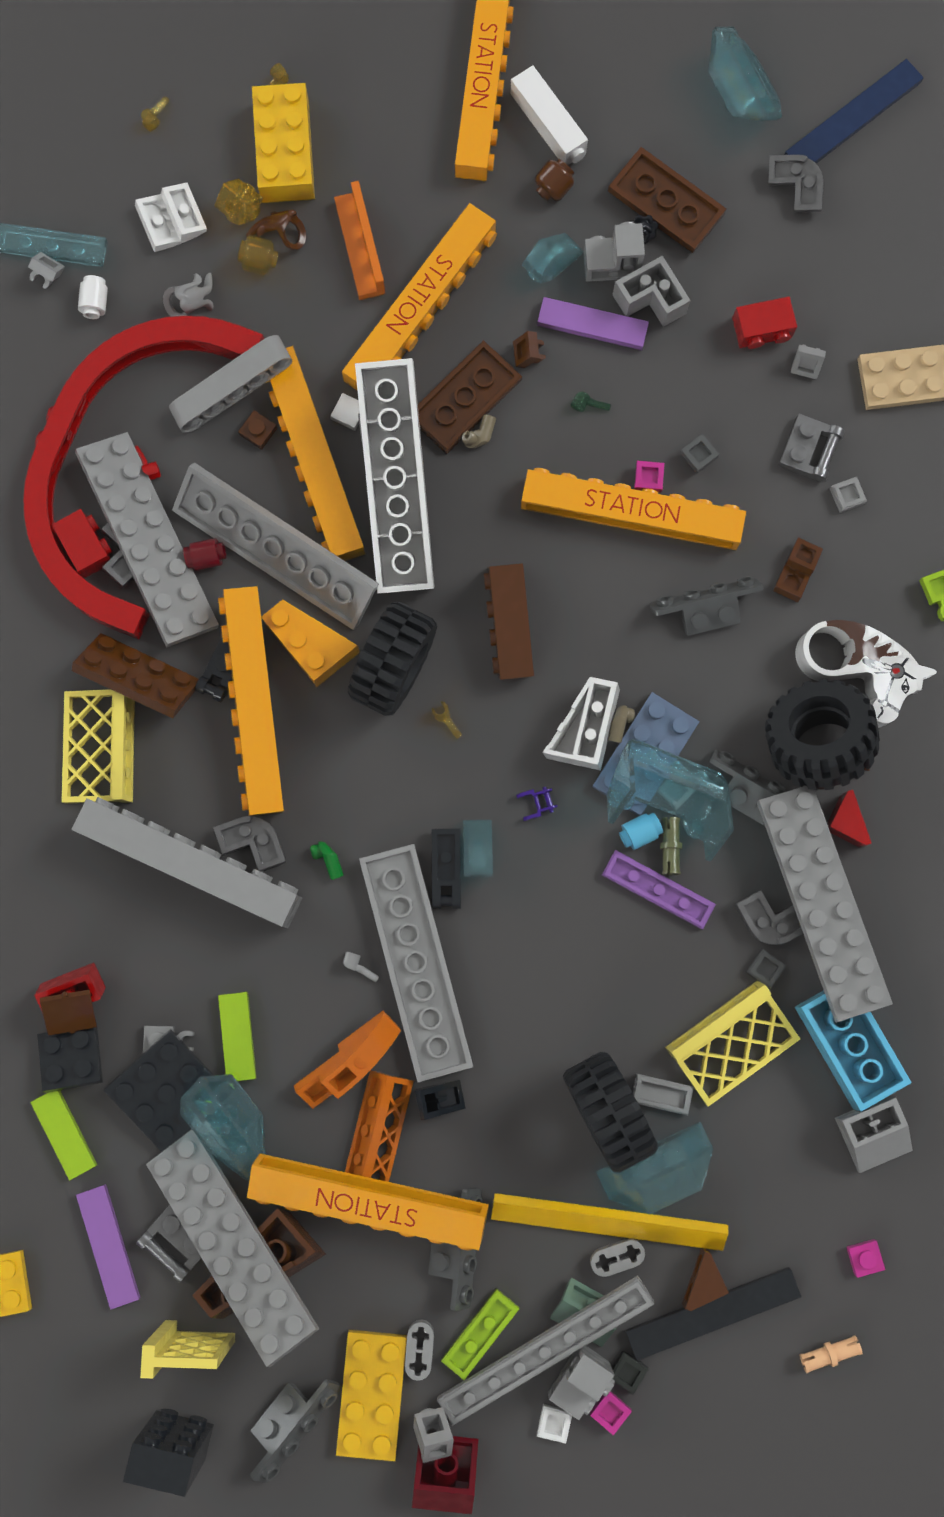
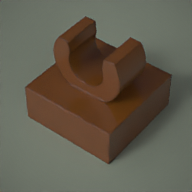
(527, 349)

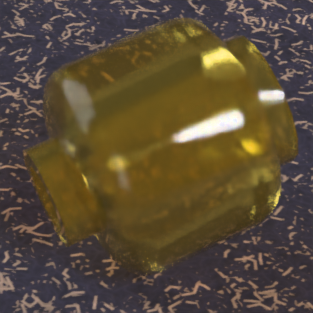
(257, 255)

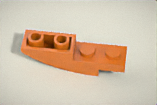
(354, 1060)

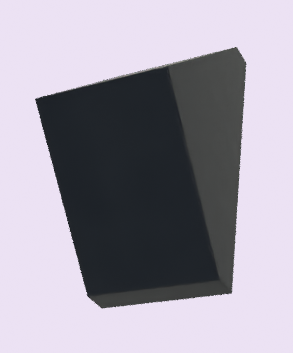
(439, 1099)

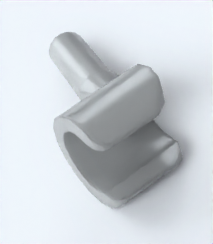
(351, 962)

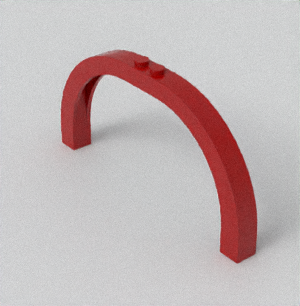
(63, 421)

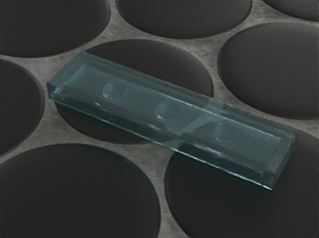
(55, 244)

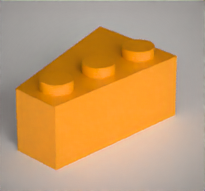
(309, 642)

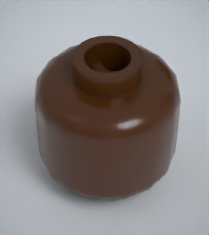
(554, 180)

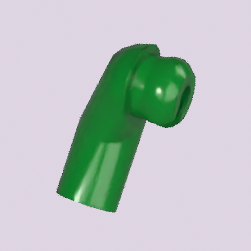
(330, 858)

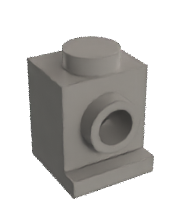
(433, 1434)

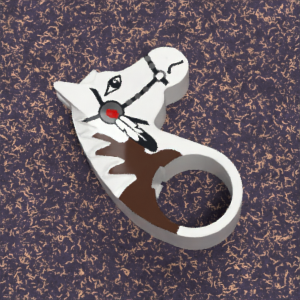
(881, 662)

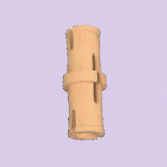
(830, 1354)

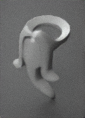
(190, 296)

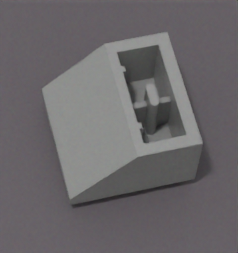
(875, 1133)

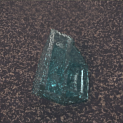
(741, 78)
(225, 1121)
(666, 1176)

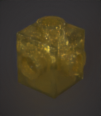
(239, 201)

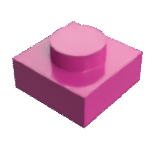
(649, 476)
(865, 1258)
(610, 1412)

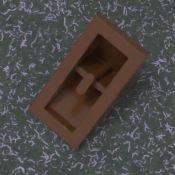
(704, 1283)

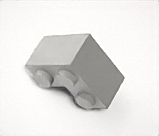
(614, 256)
(653, 286)
(582, 1382)

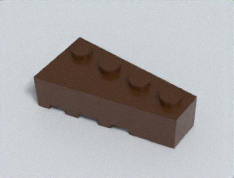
(510, 621)
(288, 1243)

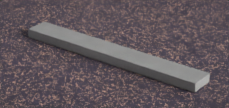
(545, 1350)

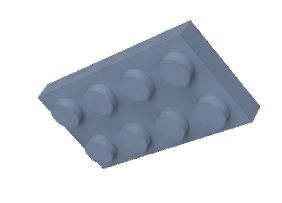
(658, 725)

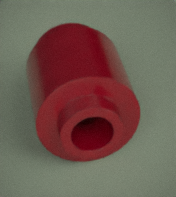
(204, 554)

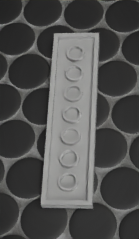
(146, 539)
(274, 546)
(824, 903)
(416, 963)
(232, 1248)

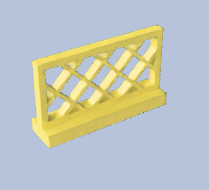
(121, 746)
(719, 1022)
(183, 1349)

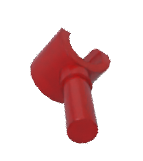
(150, 469)

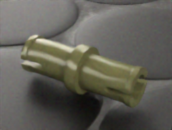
(671, 846)

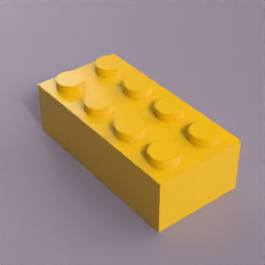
(283, 142)

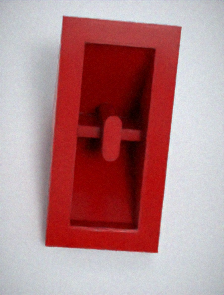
(848, 822)

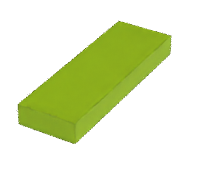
(237, 1036)
(63, 1134)
(480, 1334)

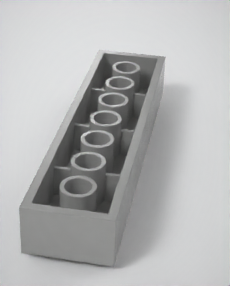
(181, 860)

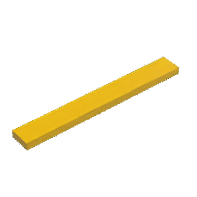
(609, 1222)

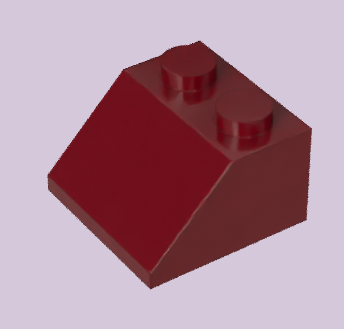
(448, 1481)

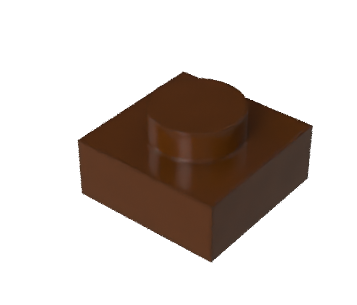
(257, 430)

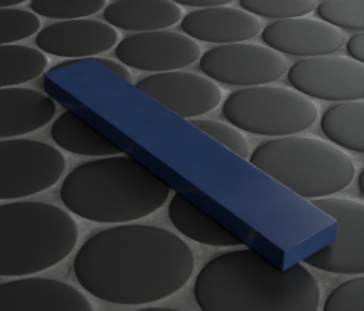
(858, 112)

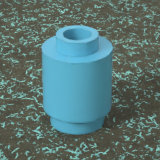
(640, 831)

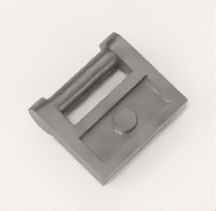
(802, 446)
(173, 1231)

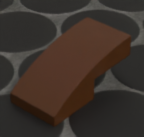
(798, 569)

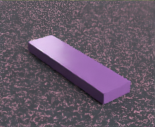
(592, 323)
(658, 889)
(108, 1246)

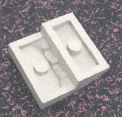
(170, 217)

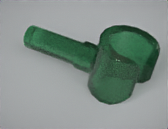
(582, 399)

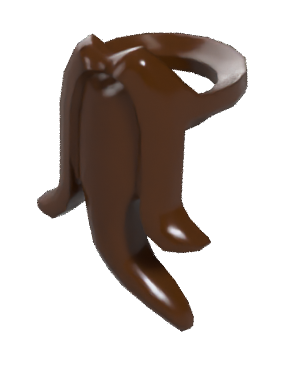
(279, 221)

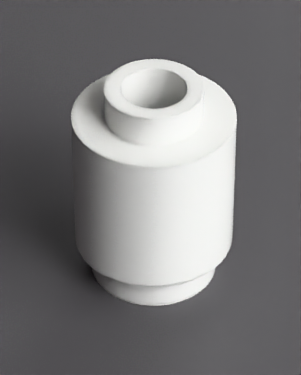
(92, 297)

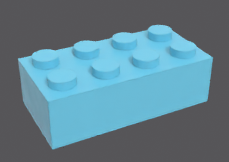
(854, 1053)

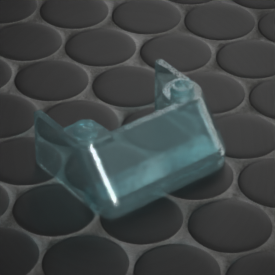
(674, 787)

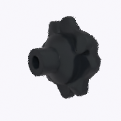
(649, 226)

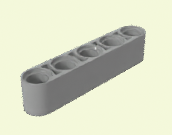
(230, 384)

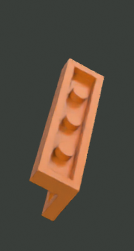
(360, 243)
(371, 1127)

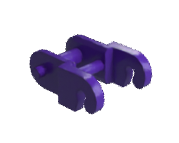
(550, 806)

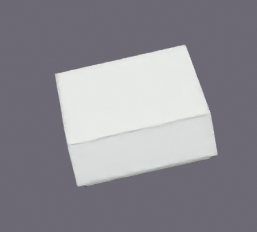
(346, 412)
(554, 1424)

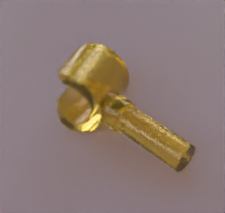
(279, 74)
(149, 117)
(445, 717)

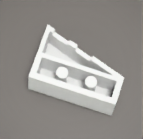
(586, 728)

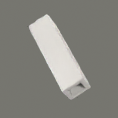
(549, 116)

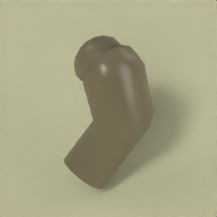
(480, 436)
(619, 721)

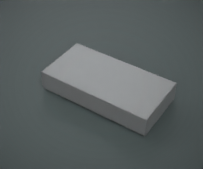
(662, 1094)

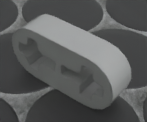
(619, 1264)
(412, 1349)

